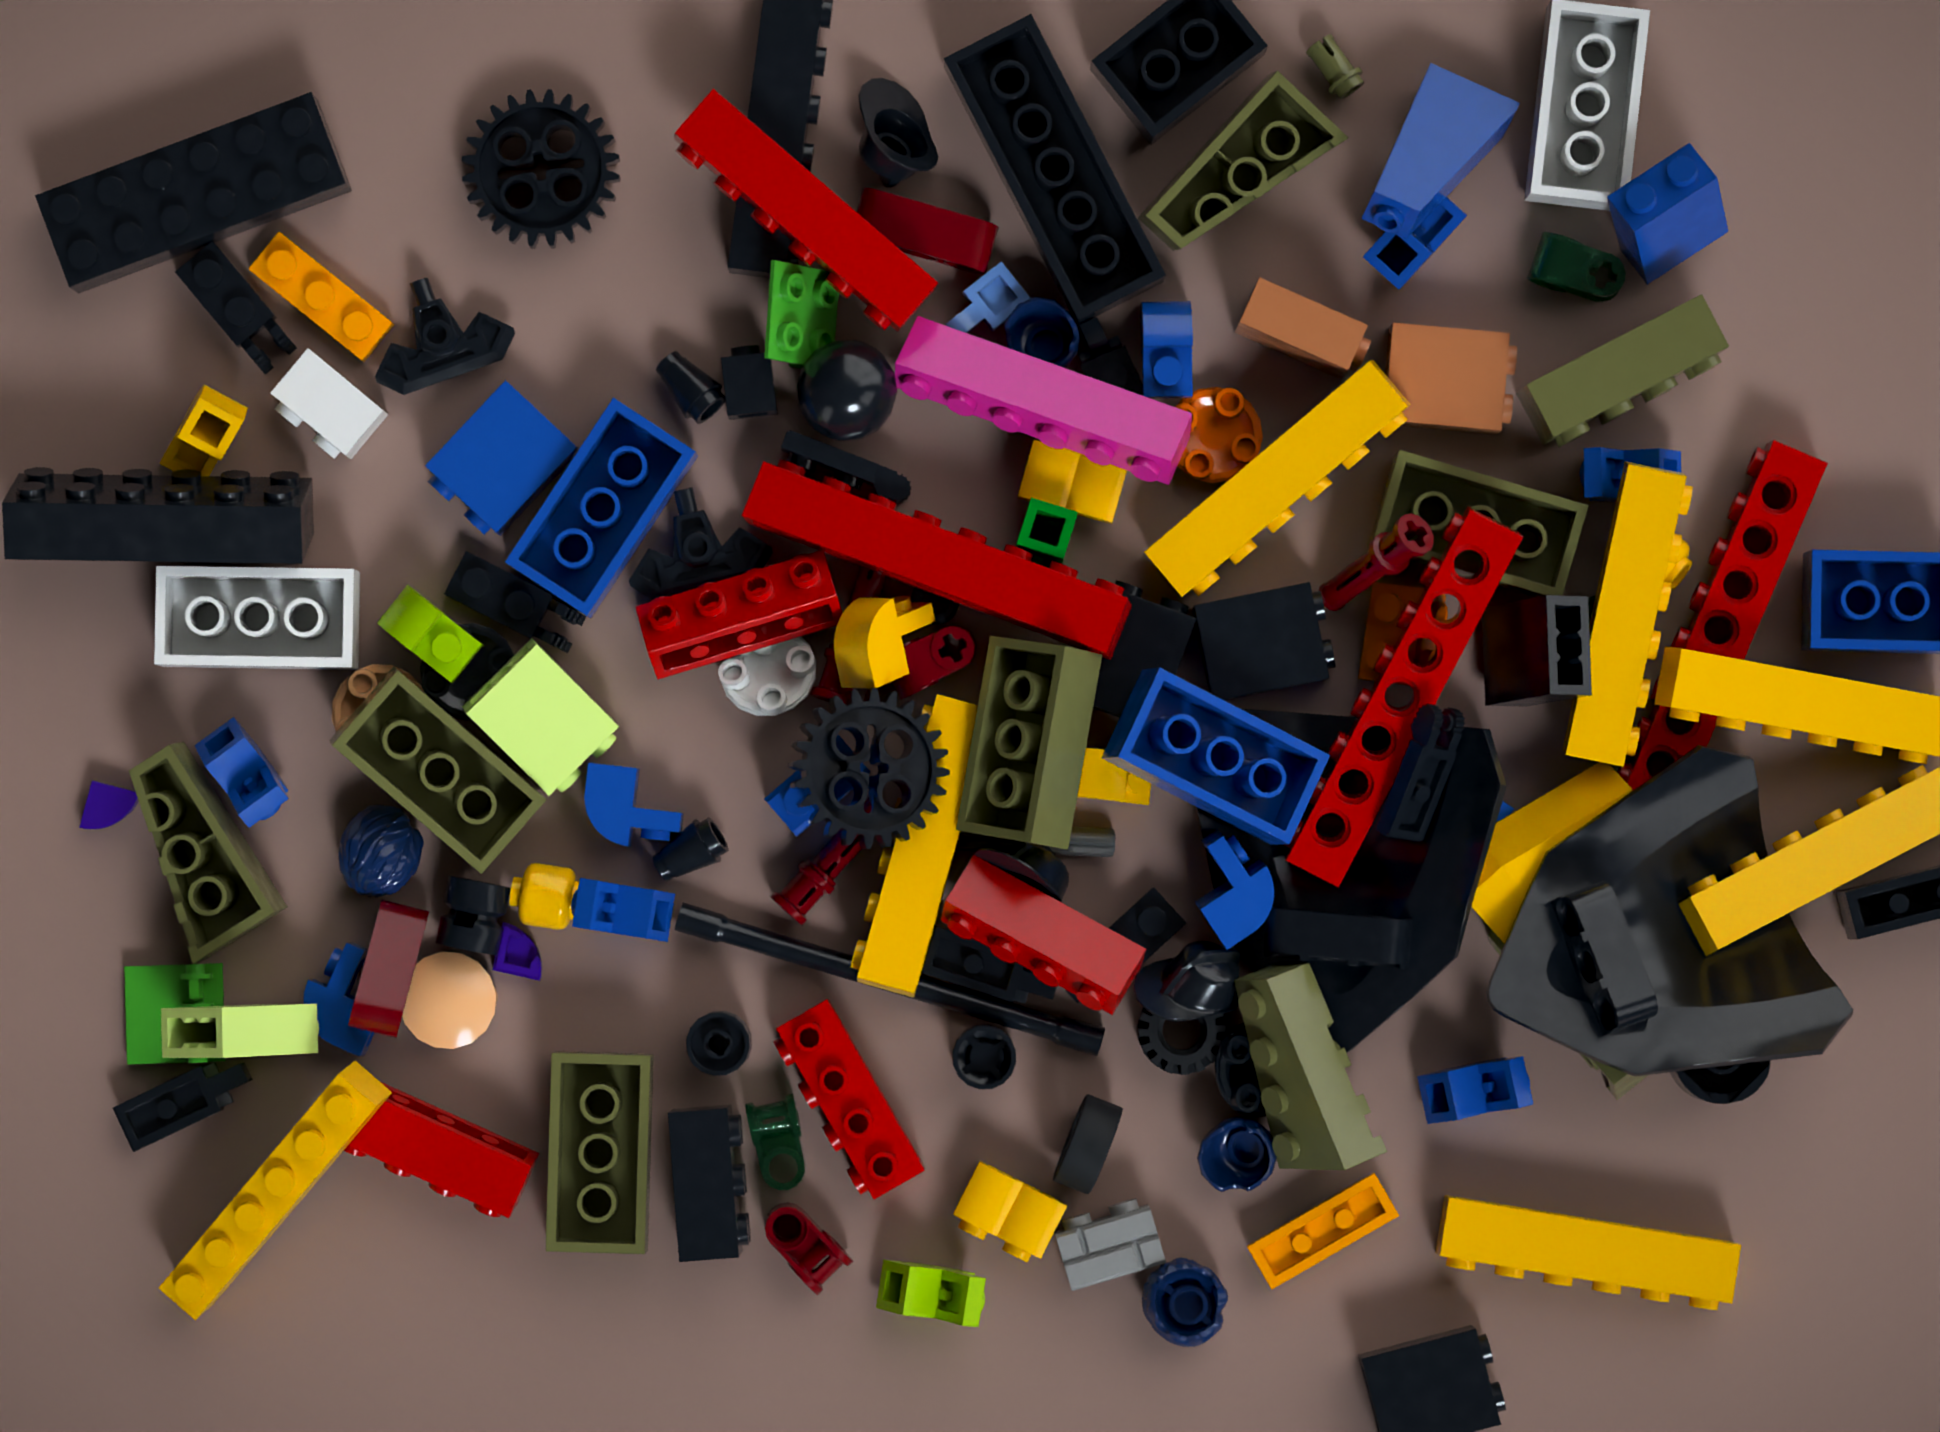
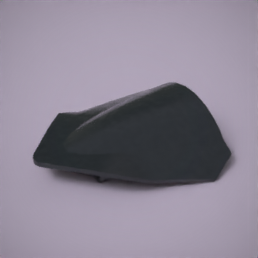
(1400, 901)
(1612, 961)

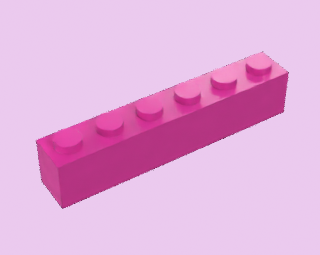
(1042, 401)

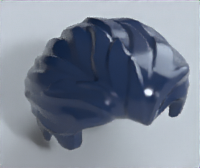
(379, 851)
(1184, 1302)

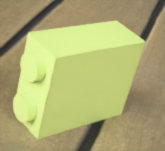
(541, 718)
(239, 1030)

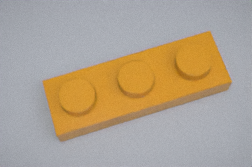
(321, 296)
(1322, 1230)

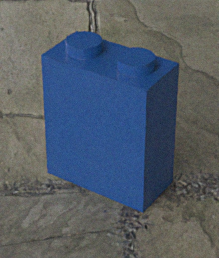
(1668, 213)
(500, 460)

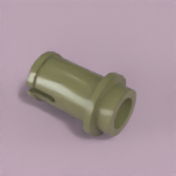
(1335, 67)

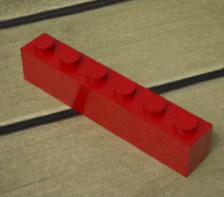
(804, 210)

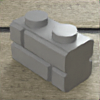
(1109, 1245)

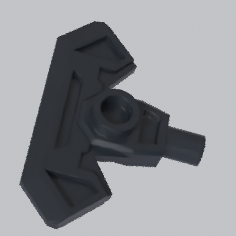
(441, 345)
(696, 554)

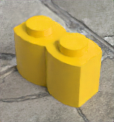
(1072, 482)
(1010, 1211)

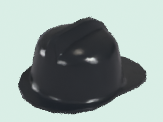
(895, 132)
(1032, 865)
(1191, 984)

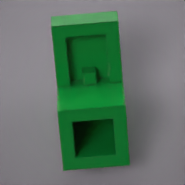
(1046, 532)

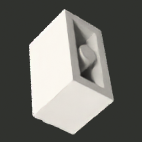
(328, 405)

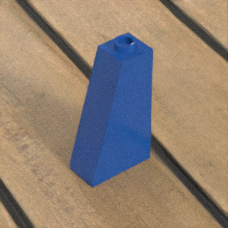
(1439, 144)

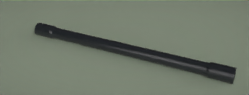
(1061, 1030)

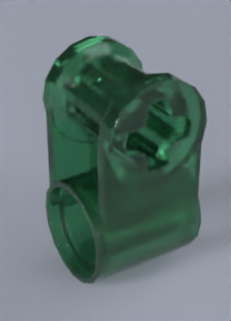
(1565, 267)
(777, 1138)

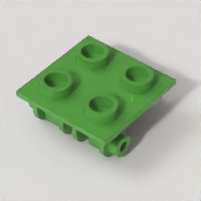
(799, 313)
(165, 987)

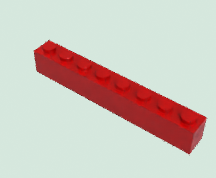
(936, 559)

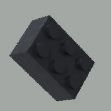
(1177, 61)
(708, 1183)

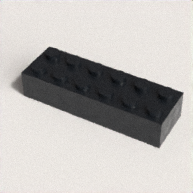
(1054, 169)
(193, 193)
(158, 516)

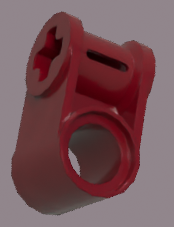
(926, 662)
(807, 1247)

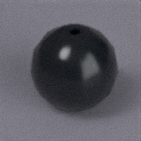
(846, 390)

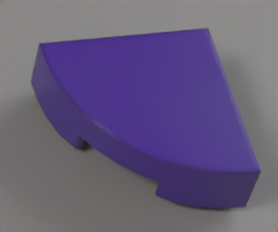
(107, 805)
(518, 954)

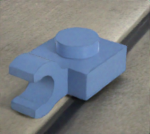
(990, 300)

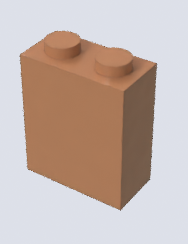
(1303, 329)
(1452, 376)

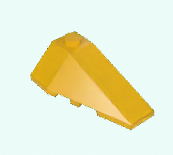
(1530, 832)

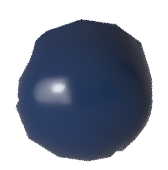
(1043, 331)
(1237, 1154)

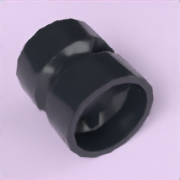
(474, 897)
(719, 1043)
(984, 1056)

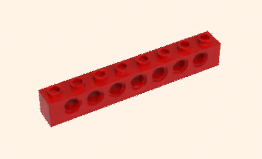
(1799, 478)
(1496, 543)

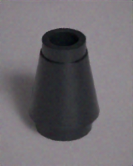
(691, 388)
(691, 850)

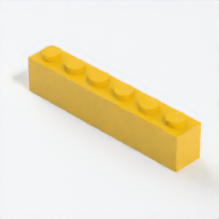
(1278, 478)
(1626, 610)
(1801, 702)
(1814, 864)
(917, 867)
(275, 1189)
(1587, 1250)

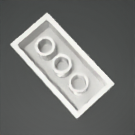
(1586, 103)
(257, 617)

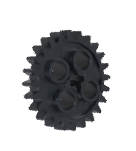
(546, 213)
(824, 765)

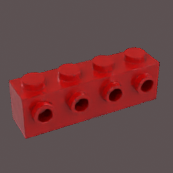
(739, 614)
(1042, 935)
(849, 1098)
(446, 1153)

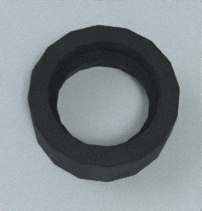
(1087, 1144)

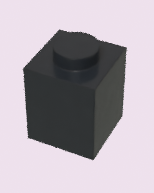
(748, 383)

